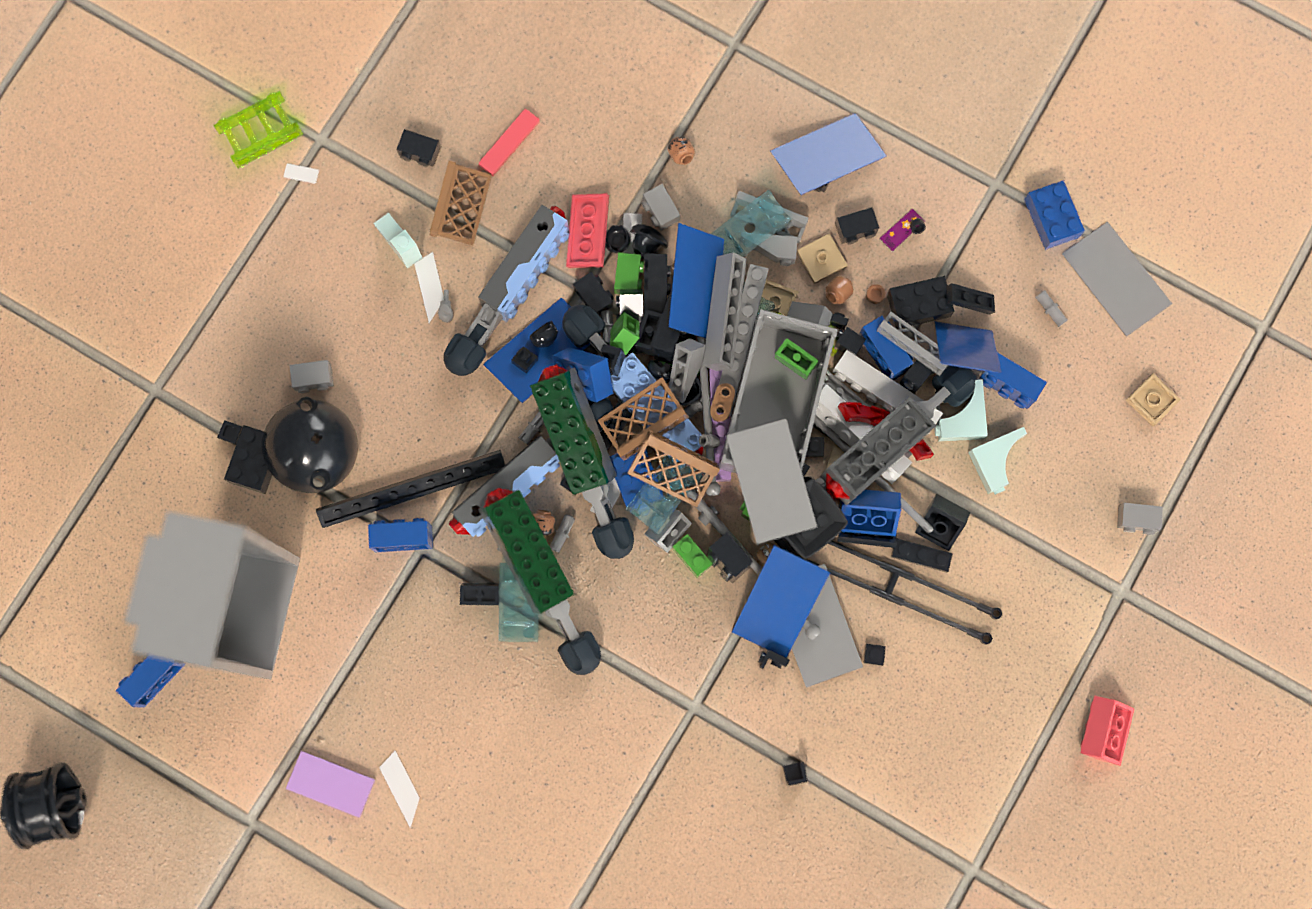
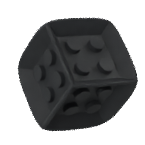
(829, 523)

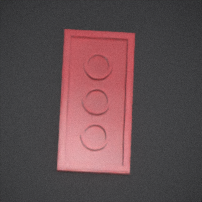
(587, 230)

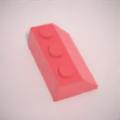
(1107, 730)

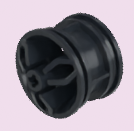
(43, 806)

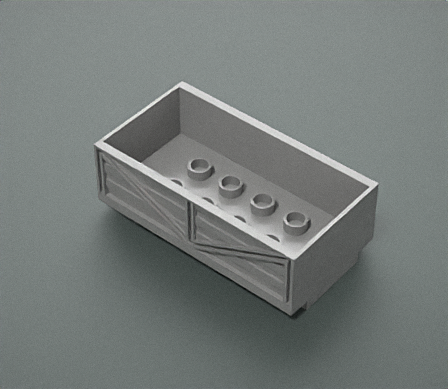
(212, 596)

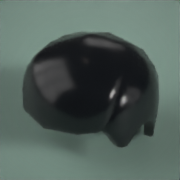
(617, 239)
(544, 335)
(660, 371)

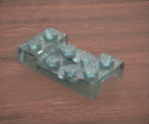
(764, 214)
(653, 507)
(514, 622)

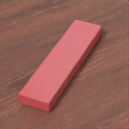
(509, 142)

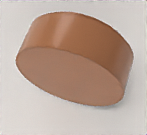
(875, 294)

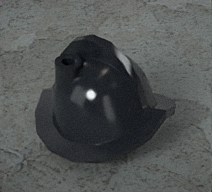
(647, 240)

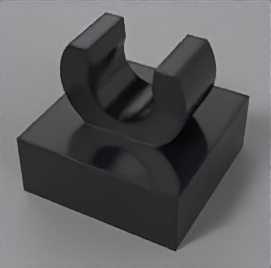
(524, 359)

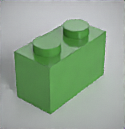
(628, 272)
(624, 332)
(796, 359)
(692, 556)

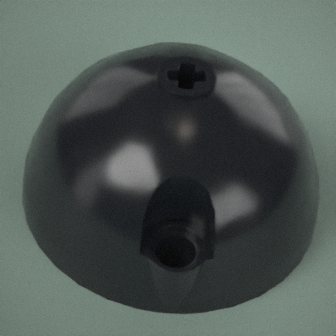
(296, 458)

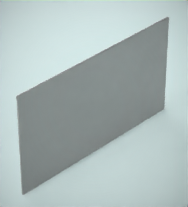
(1117, 279)
(771, 481)
(833, 649)

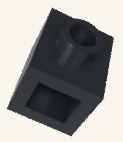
(849, 341)

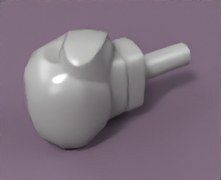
(445, 312)

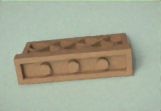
(444, 200)
(661, 427)
(680, 453)

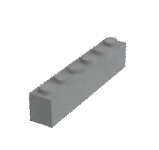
(724, 312)

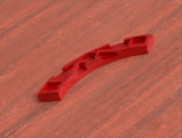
(873, 415)

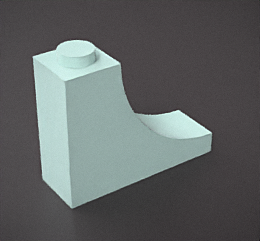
(398, 240)
(969, 423)
(991, 460)

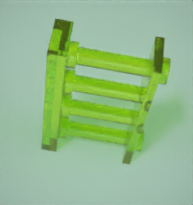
(258, 147)

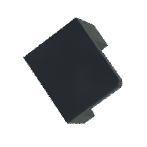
(615, 358)
(795, 773)

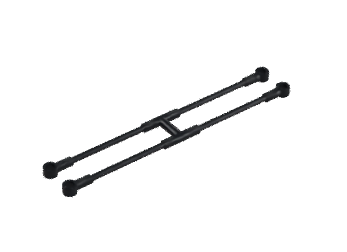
(887, 594)

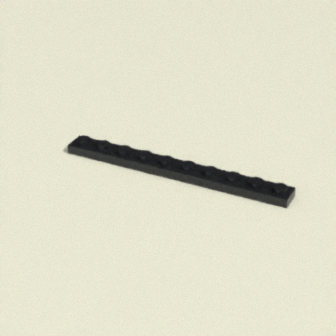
(410, 489)

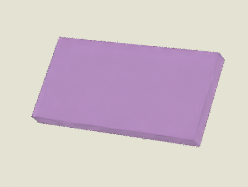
(330, 784)

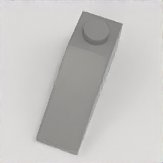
(779, 249)
(686, 364)

